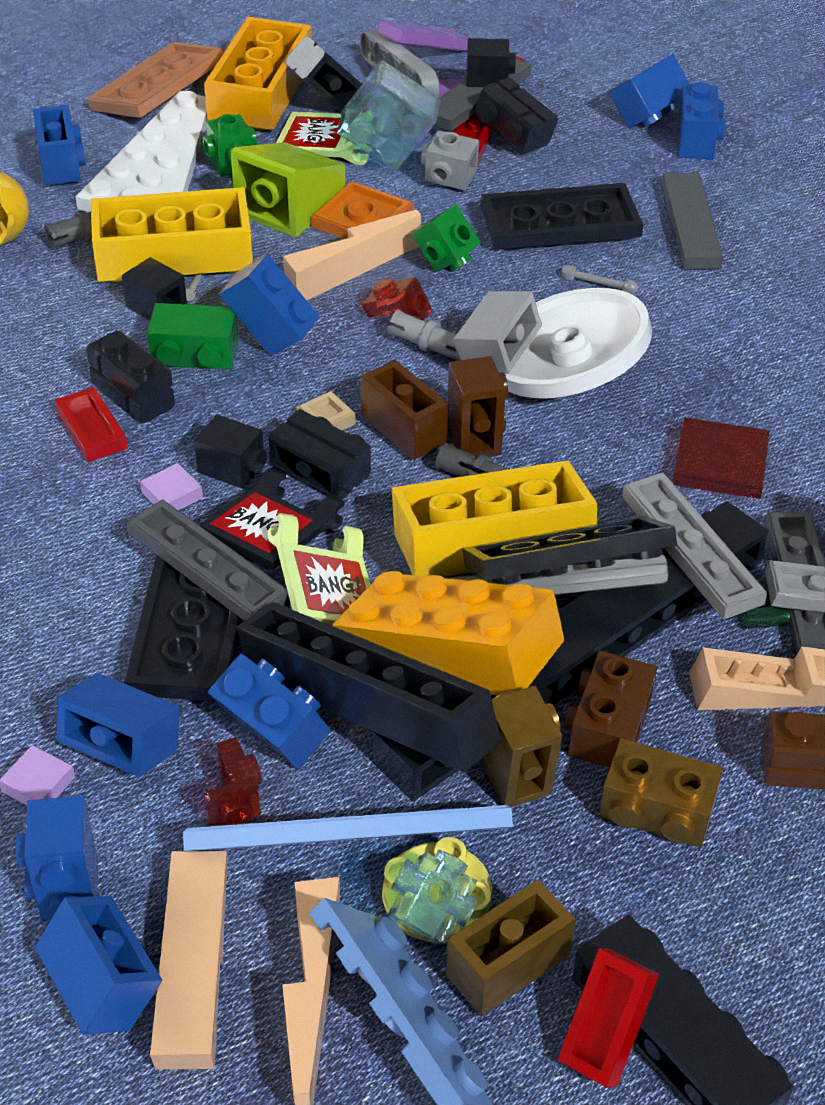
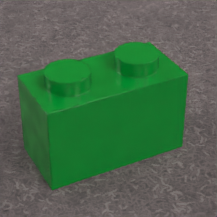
(193, 336)

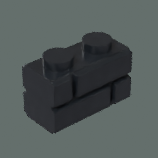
(323, 73)
(516, 115)
(130, 376)
(320, 454)

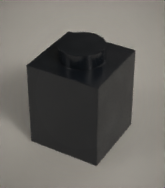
(488, 61)
(151, 284)
(230, 451)

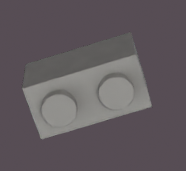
(500, 328)

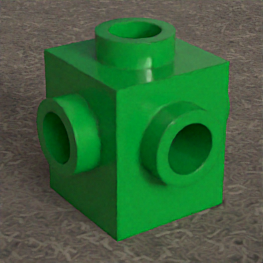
(223, 136)
(446, 239)

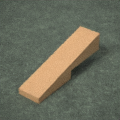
(366, 248)
(758, 681)
(190, 962)
(307, 1001)

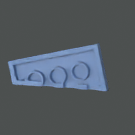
(404, 1002)

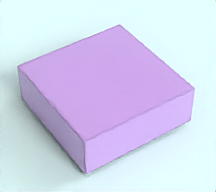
(173, 486)
(36, 776)

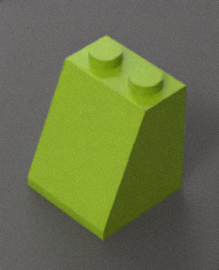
(285, 184)

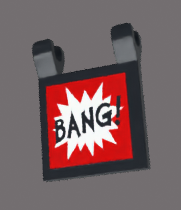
(248, 518)

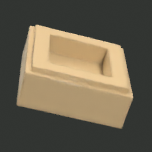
(332, 409)

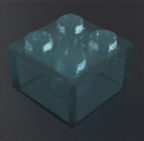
(389, 115)

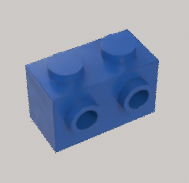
(650, 92)
(700, 121)
(58, 145)
(269, 305)
(269, 710)
(117, 724)
(57, 853)
(97, 964)

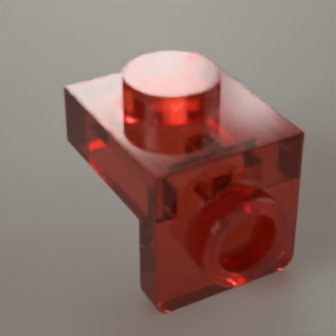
(400, 295)
(239, 796)

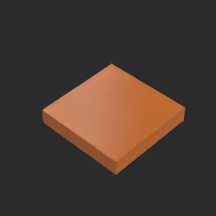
(356, 206)

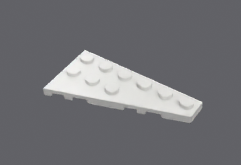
(158, 157)

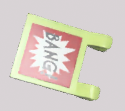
(319, 135)
(317, 579)

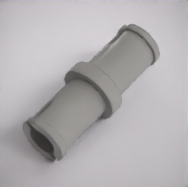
(425, 334)

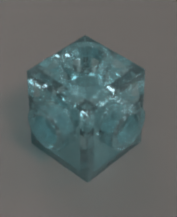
(416, 908)

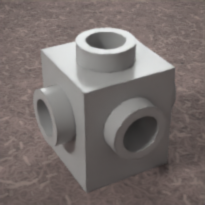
(450, 159)

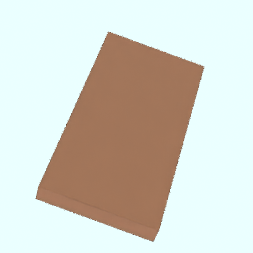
(155, 79)

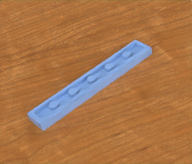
(347, 828)

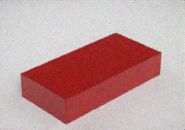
(91, 424)
(608, 1017)

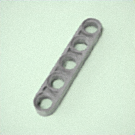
(378, 47)

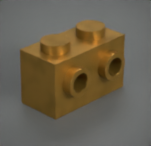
(527, 757)
(660, 792)
(509, 947)

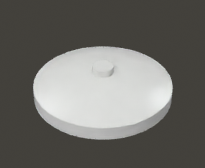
(582, 343)

